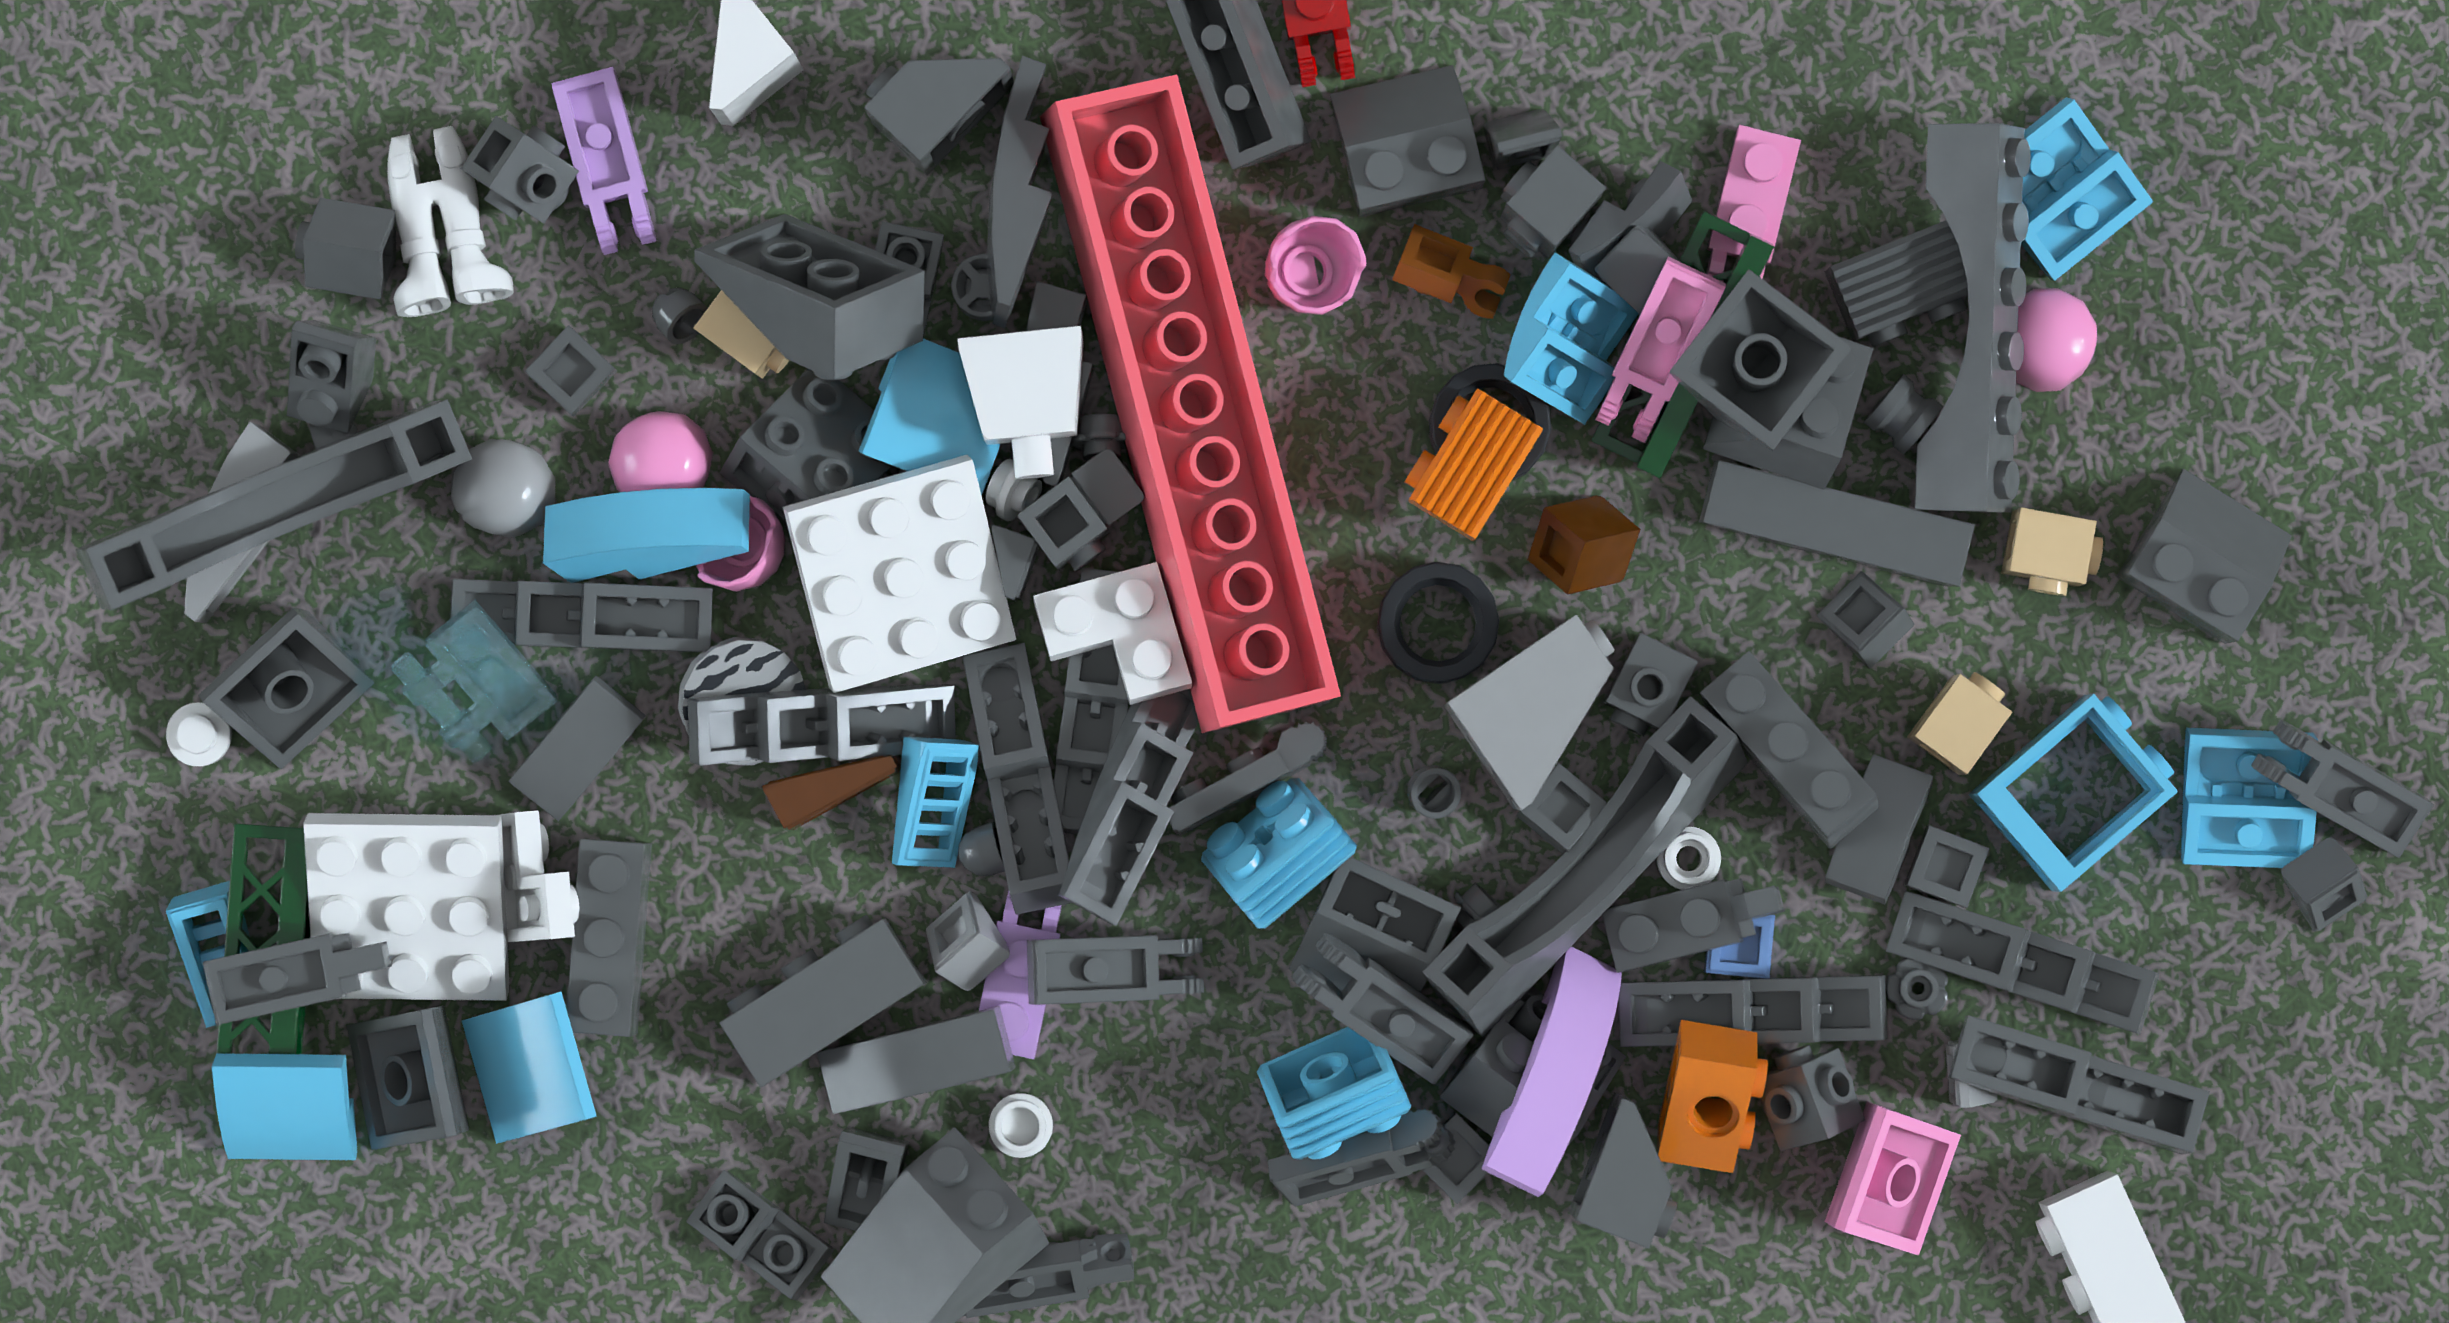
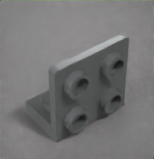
(804, 446)

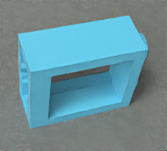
(2027, 837)

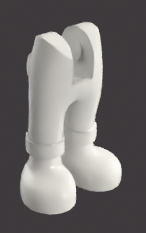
(456, 194)

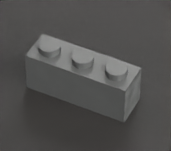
(1240, 78)
(1790, 750)
(609, 937)
(821, 999)

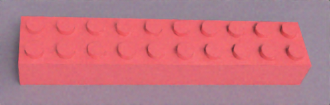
(1189, 402)

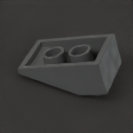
(819, 294)
(935, 1241)

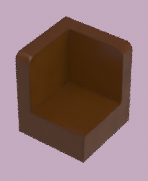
(1583, 544)

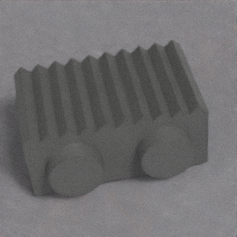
(1900, 283)

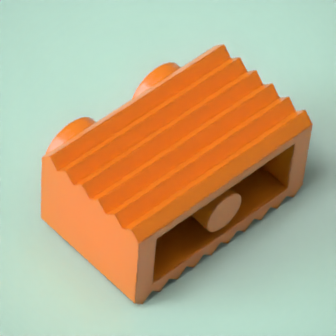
(1473, 463)

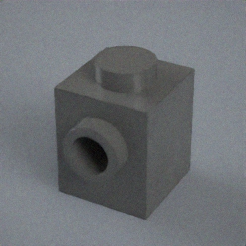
(348, 248)
(1065, 526)
(1648, 685)

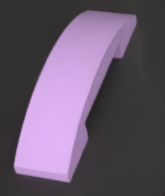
(1557, 1074)

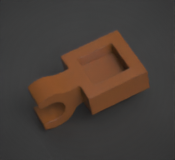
(1443, 268)

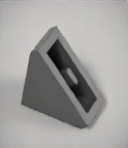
(862, 1175)

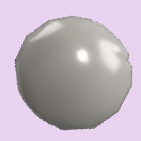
(503, 488)

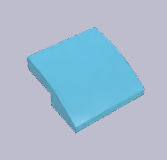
(2074, 190)
(1567, 337)
(927, 413)
(2235, 811)
(529, 1068)
(284, 1106)

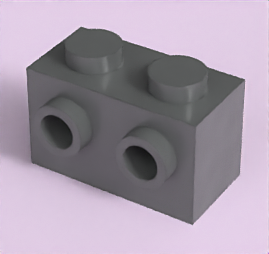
(1548, 202)

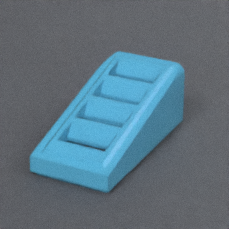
(914, 779)
(180, 915)

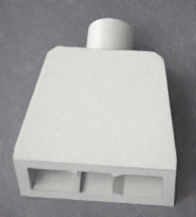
(1026, 391)

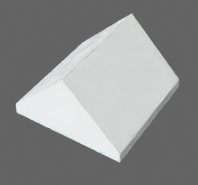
(748, 62)

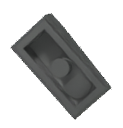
(1521, 138)

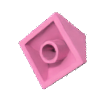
(1892, 1179)

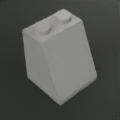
(1532, 706)

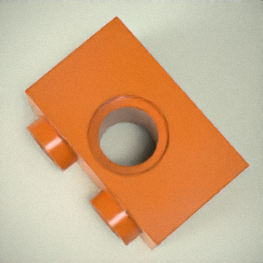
(1708, 1064)

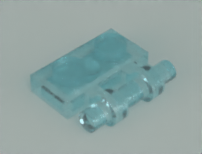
(490, 672)

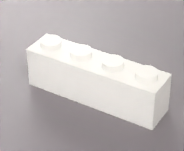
(2106, 1254)

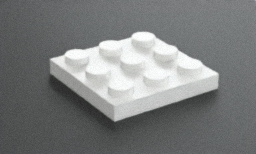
(900, 573)
(421, 886)

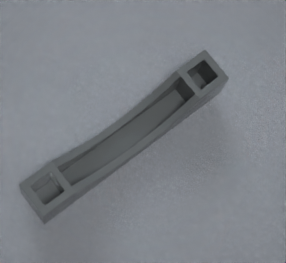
(1978, 185)
(273, 503)
(1520, 941)

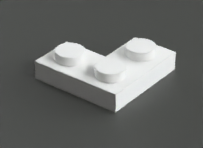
(1124, 612)
(536, 903)

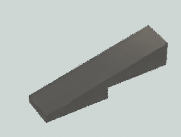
(1837, 524)
(1018, 776)
(2079, 1085)

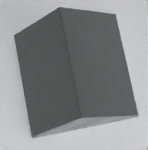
(1759, 361)
(287, 687)
(408, 1078)

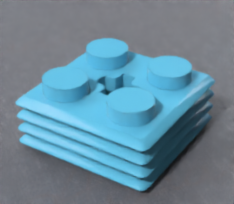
(1277, 851)
(1332, 1093)

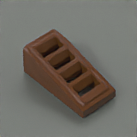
(811, 794)

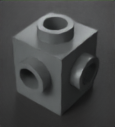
(521, 170)
(1809, 1097)

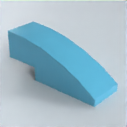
(645, 531)

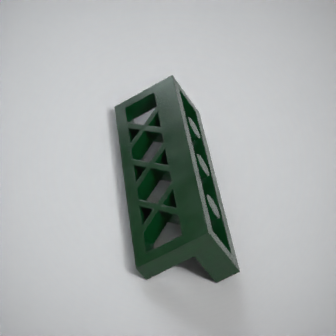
(1679, 409)
(288, 1025)

